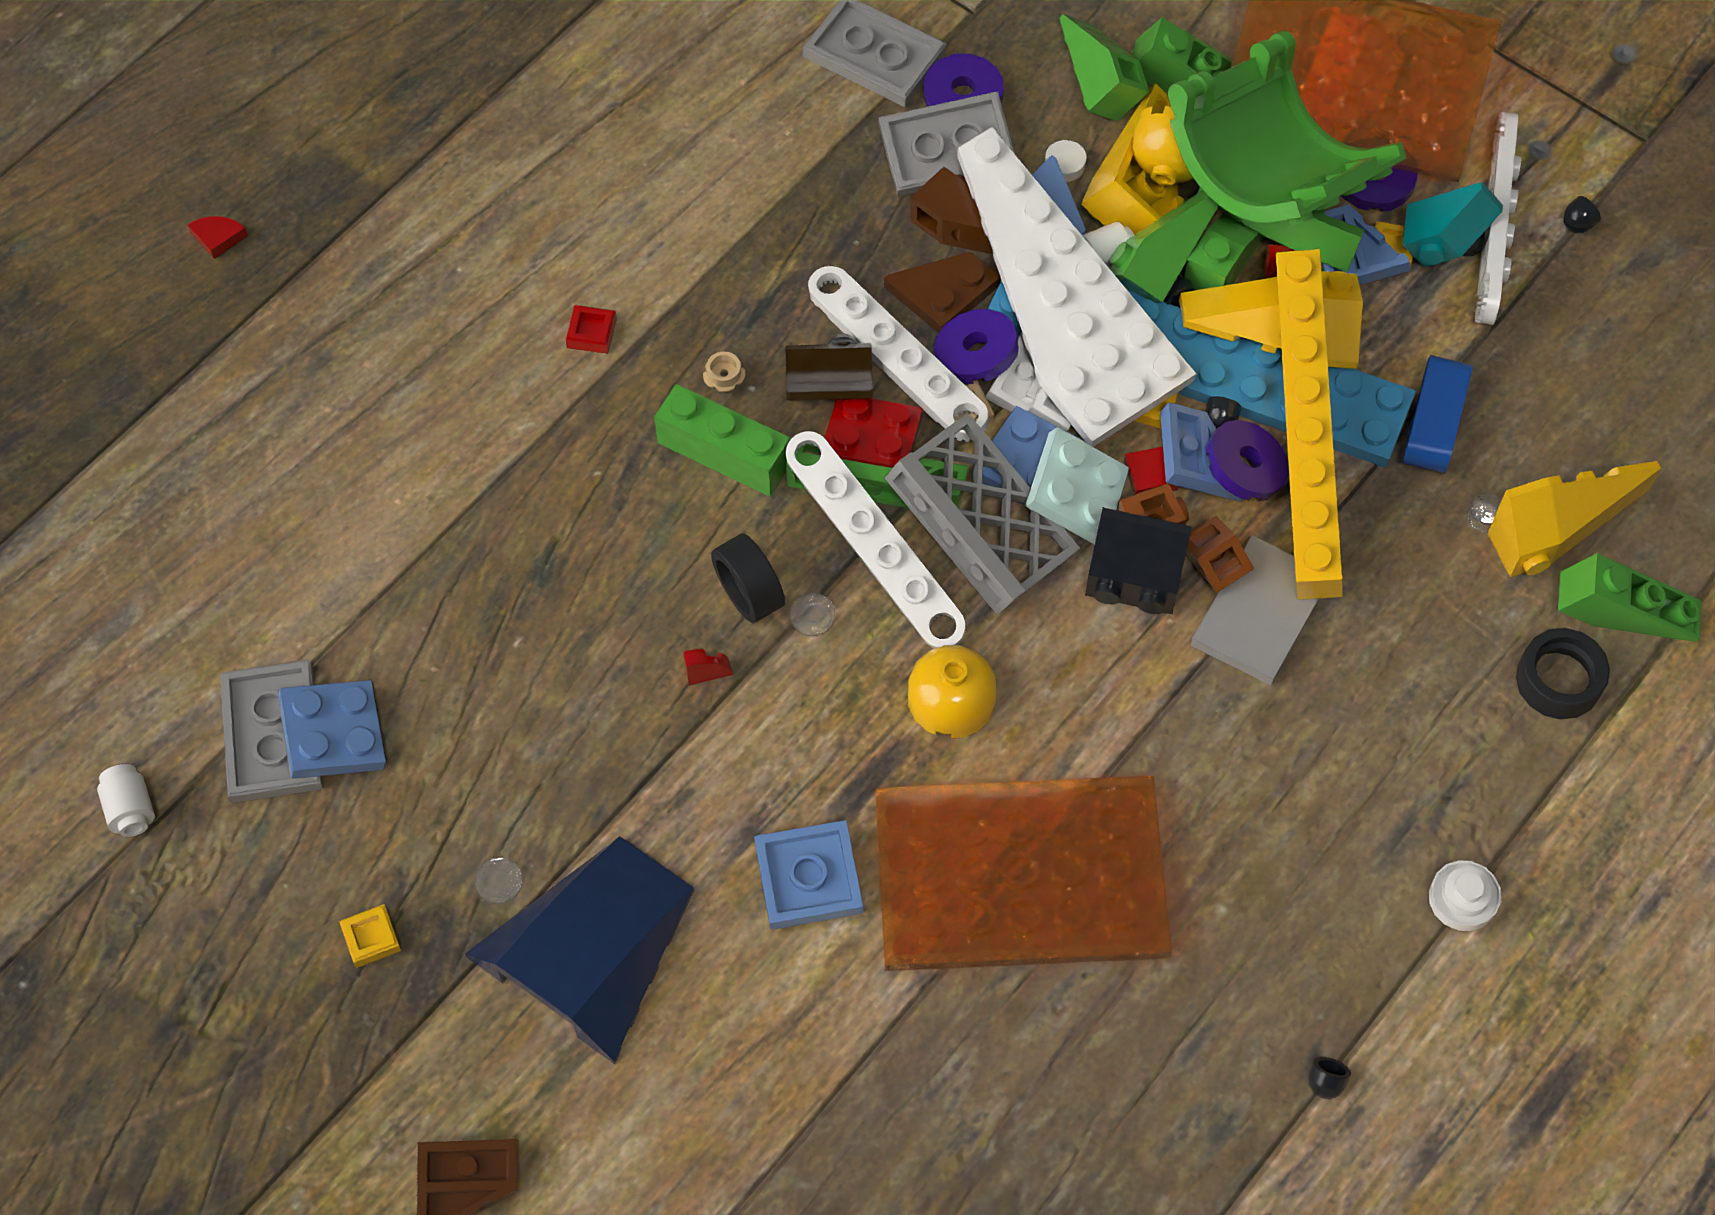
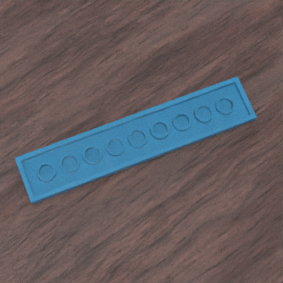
(1364, 408)

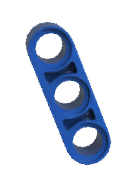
(1437, 414)

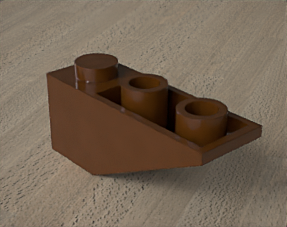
(949, 212)

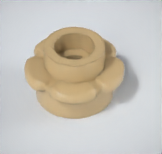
(720, 363)

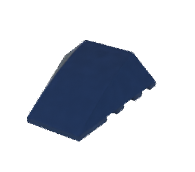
(592, 942)

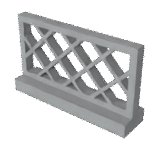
(952, 526)

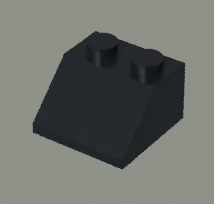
(1137, 561)

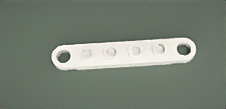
(1499, 235)
(896, 350)
(875, 539)

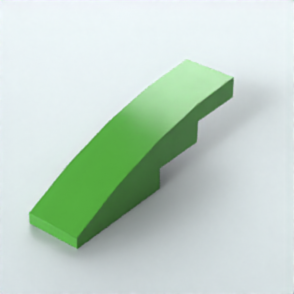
(1333, 237)

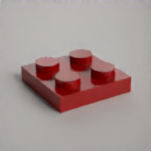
(873, 430)

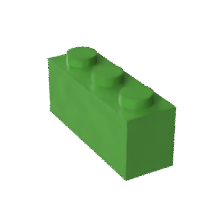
(722, 439)

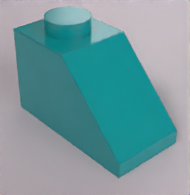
(1449, 223)

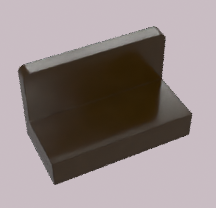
(829, 371)

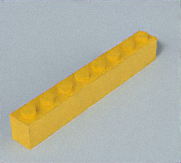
(1309, 425)

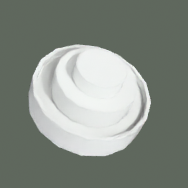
(1464, 895)

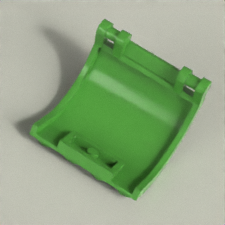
(1260, 147)

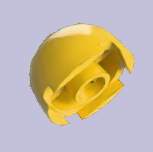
(1157, 148)
(952, 691)

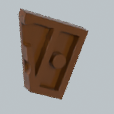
(943, 287)
(465, 1175)

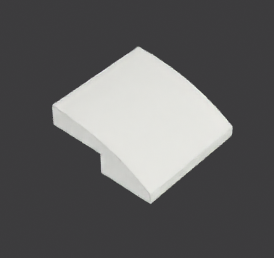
(1021, 388)

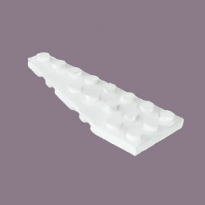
(1081, 325)

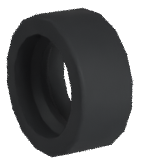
(748, 578)
(1569, 643)

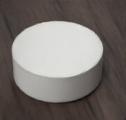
(1070, 158)

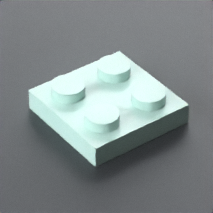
(1075, 484)

